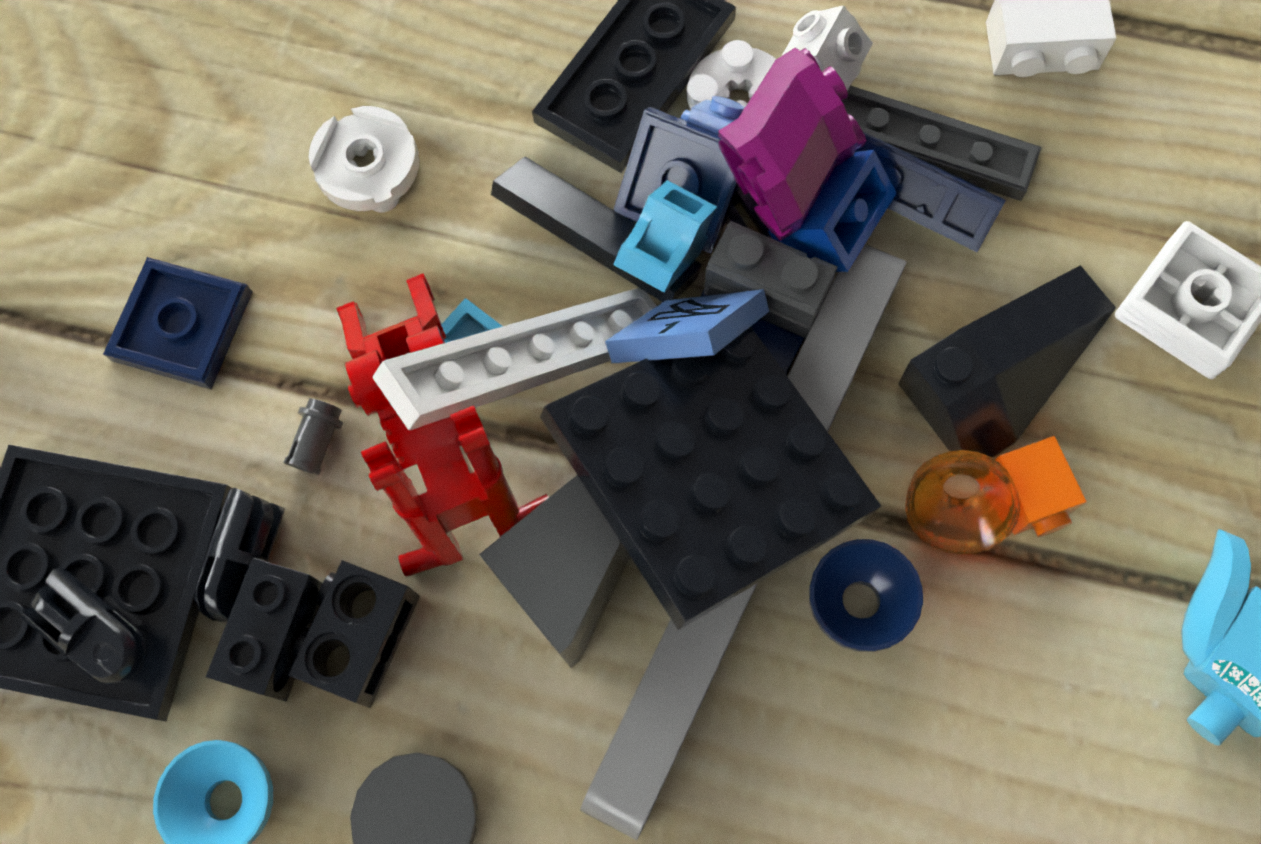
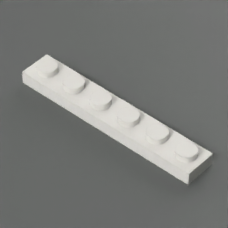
(506, 359)

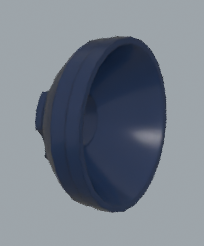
(890, 578)

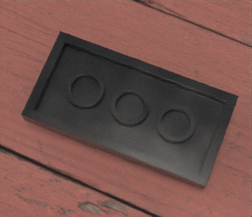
(630, 63)

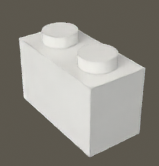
(1049, 36)

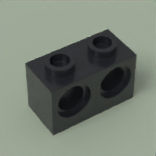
(263, 627)
(369, 639)

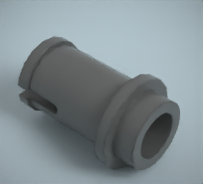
(313, 435)

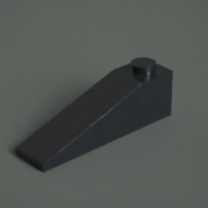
(1002, 368)

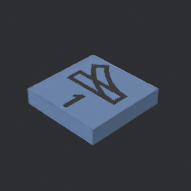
(688, 327)

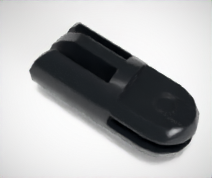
(242, 533)
(86, 629)

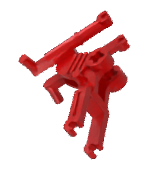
(439, 448)

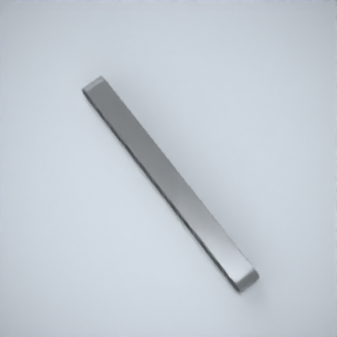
(689, 657)

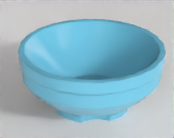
(185, 790)

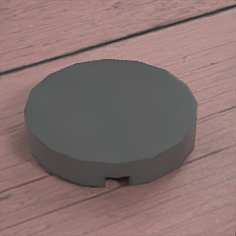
(414, 802)

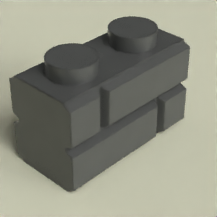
(790, 279)

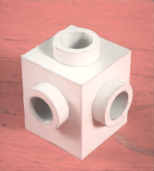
(833, 40)

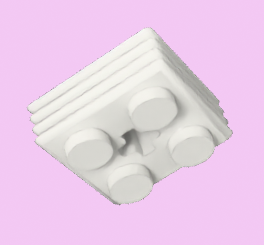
(1167, 314)

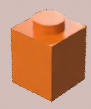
(1044, 486)

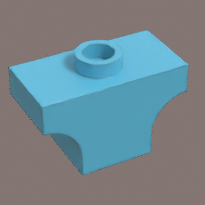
(666, 236)

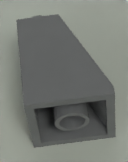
(561, 567)

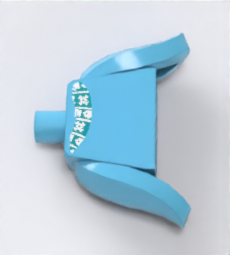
(1225, 643)

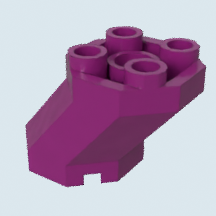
(790, 139)

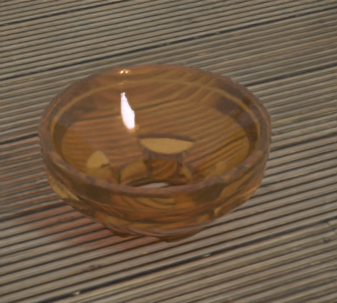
(962, 523)

